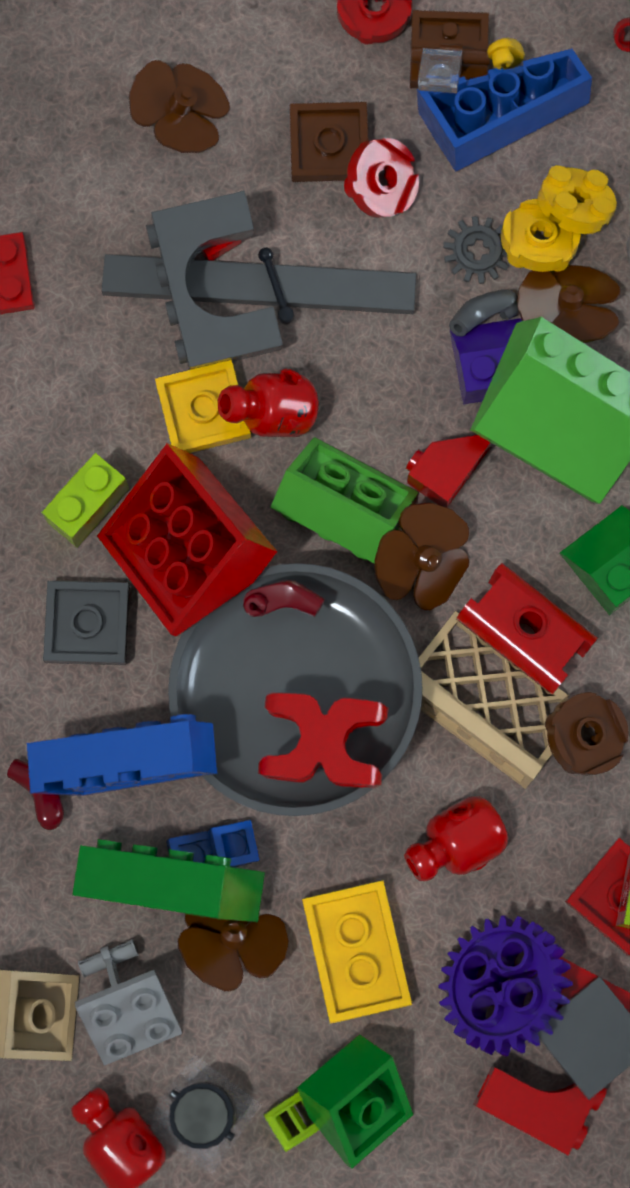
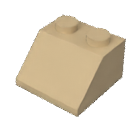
(37, 1015)

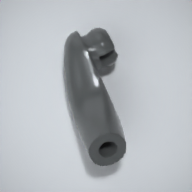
(482, 307)

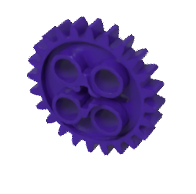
(510, 1021)

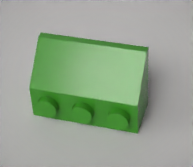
(341, 498)

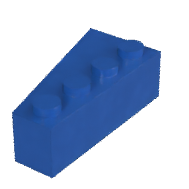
(504, 105)
(122, 757)

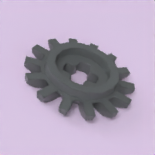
(465, 259)

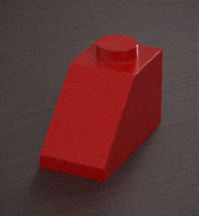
(446, 467)

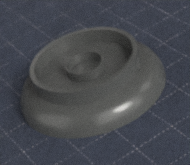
(347, 651)

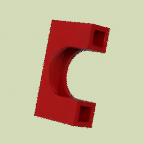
(548, 1116)

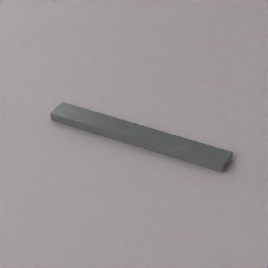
(251, 285)

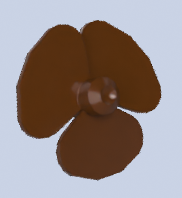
(170, 100)
(564, 301)
(425, 545)
(214, 947)

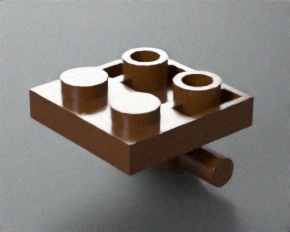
(451, 31)

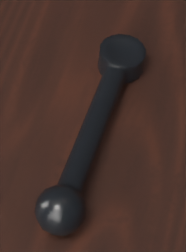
(285, 313)

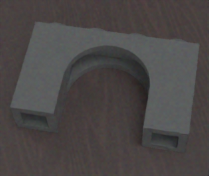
(181, 236)

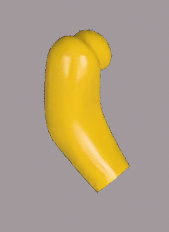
(506, 53)

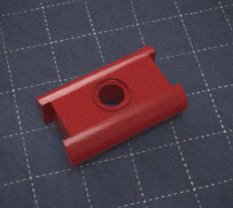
(516, 602)

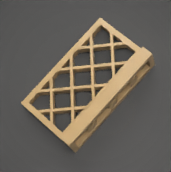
(470, 726)

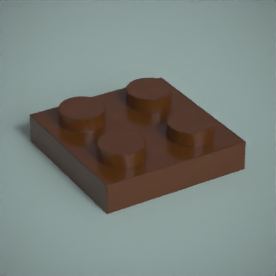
(325, 139)

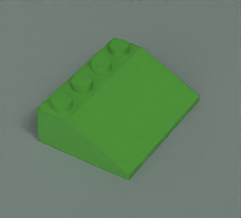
(559, 409)

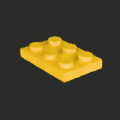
(356, 952)

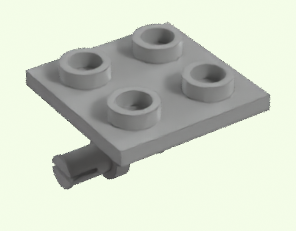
(128, 1013)

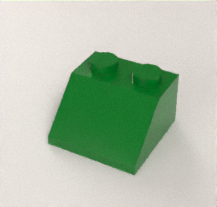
(603, 559)
(356, 1099)

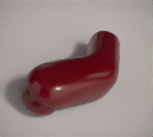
(281, 595)
(47, 806)

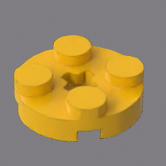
(560, 195)
(533, 253)

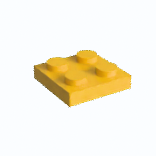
(191, 407)

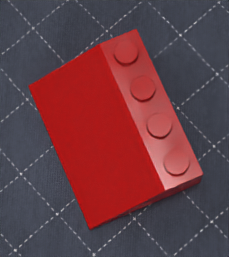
(184, 540)

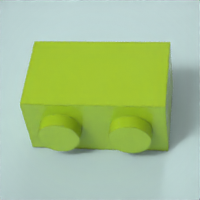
(85, 500)

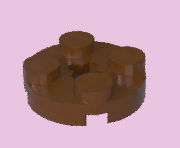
(565, 730)

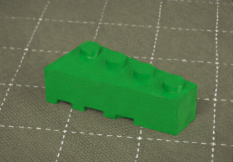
(168, 883)

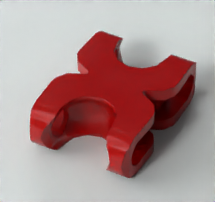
(323, 740)

